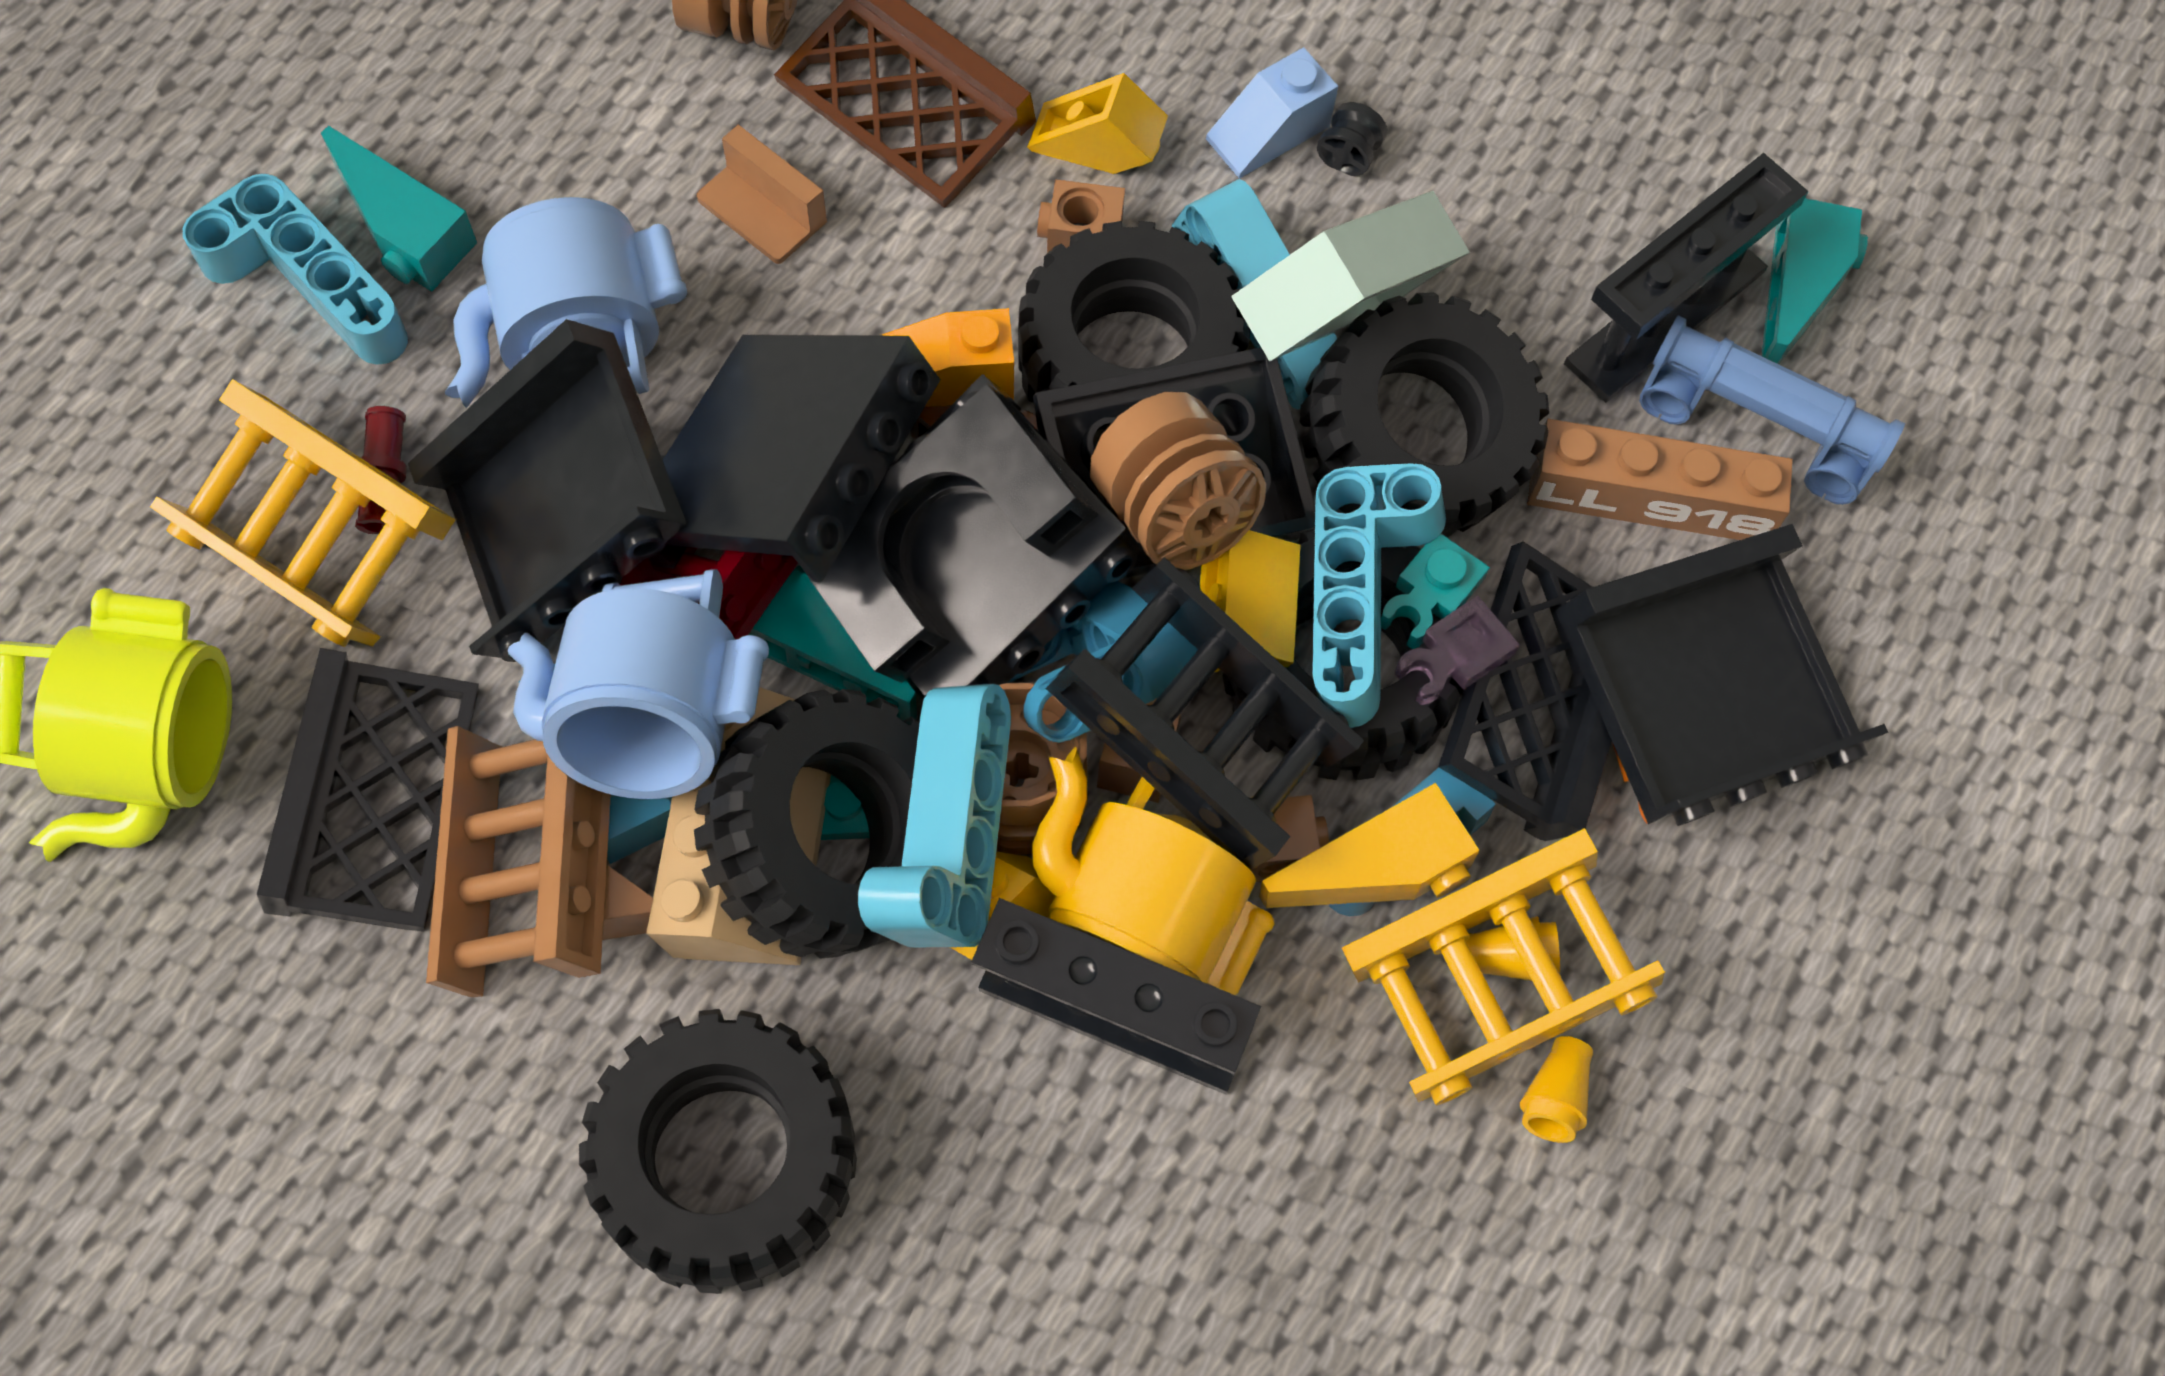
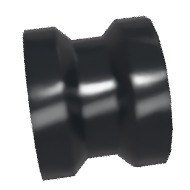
(1352, 138)

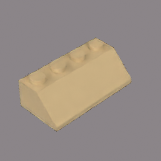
(684, 909)

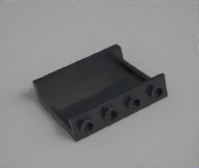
(794, 444)
(553, 484)
(994, 589)
(1712, 678)

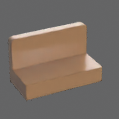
(763, 197)

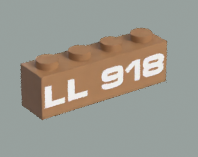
(1660, 481)

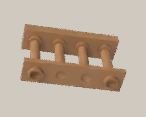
(567, 877)

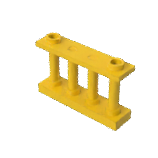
(355, 486)
(1503, 899)

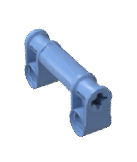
(1849, 438)

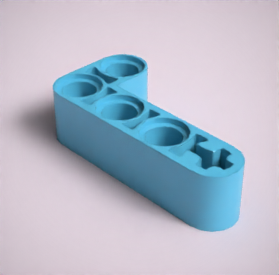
(268, 222)
(1245, 239)
(1357, 593)
(951, 825)

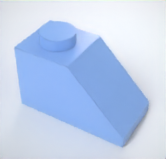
(1275, 113)

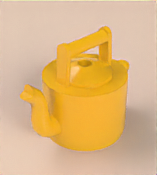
(1148, 883)

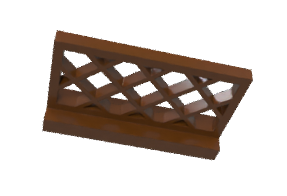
(944, 62)

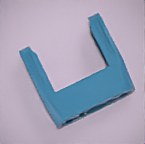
(1096, 632)

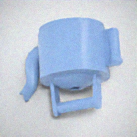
(561, 264)
(640, 687)

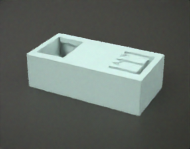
(1349, 272)

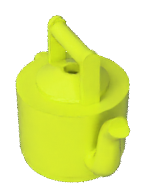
(120, 718)

